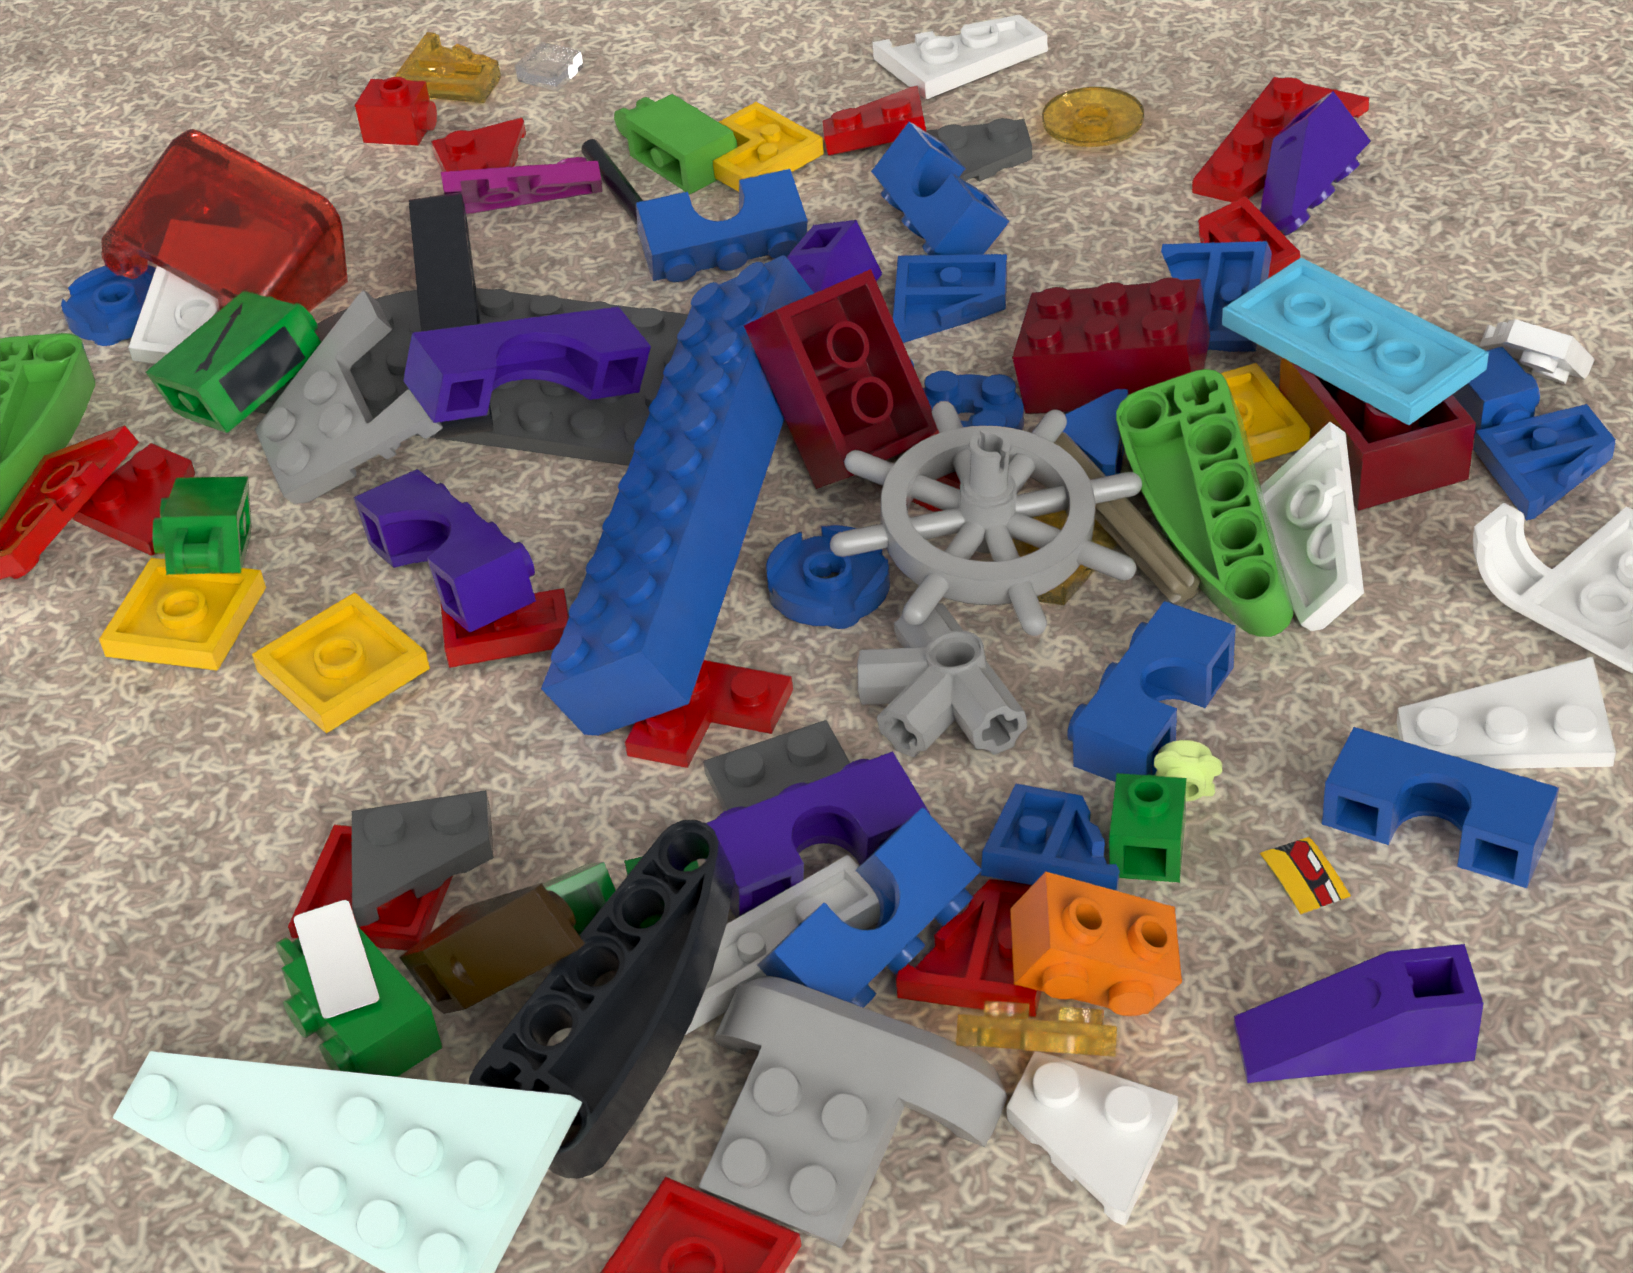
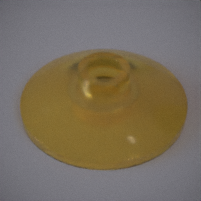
(1093, 116)

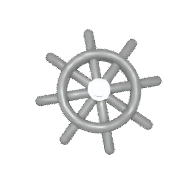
(987, 516)

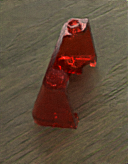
(229, 227)

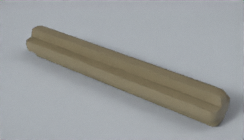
(1139, 537)

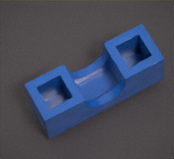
(937, 205)
(683, 242)
(1168, 658)
(1388, 781)
(916, 878)

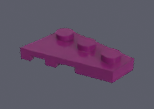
(523, 185)

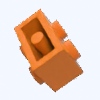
(1095, 945)

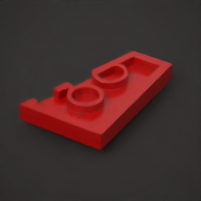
(55, 495)

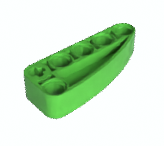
(42, 401)
(1207, 495)

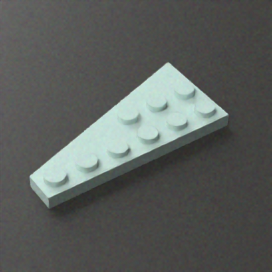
(369, 1161)

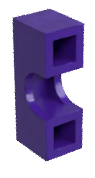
(845, 809)

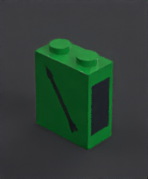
(236, 360)

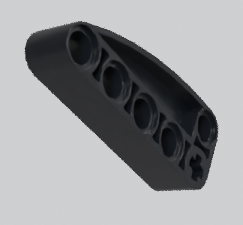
(637, 1020)

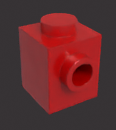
(395, 111)

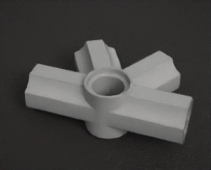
(938, 681)

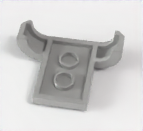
(829, 1102)

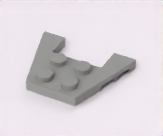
(321, 419)

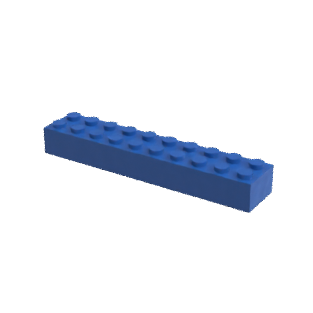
(677, 516)

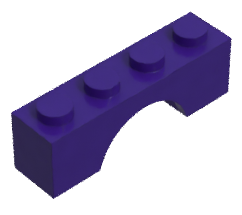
(584, 350)
(471, 561)

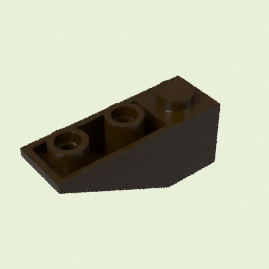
(492, 947)

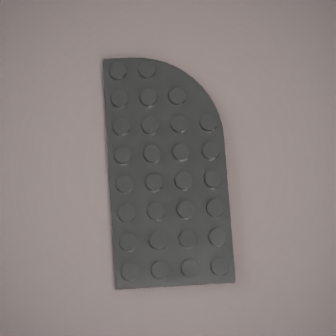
(525, 412)

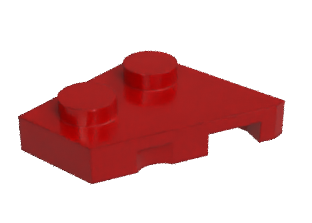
(480, 148)

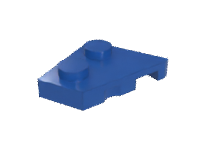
(1225, 274)
(947, 291)
(1544, 455)
(1049, 834)

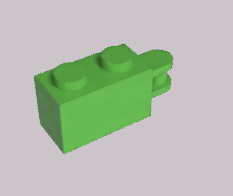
(675, 140)

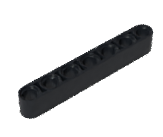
(446, 280)

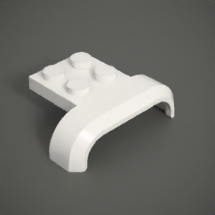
(1580, 598)

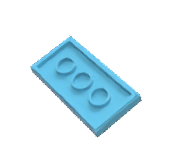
(1355, 340)

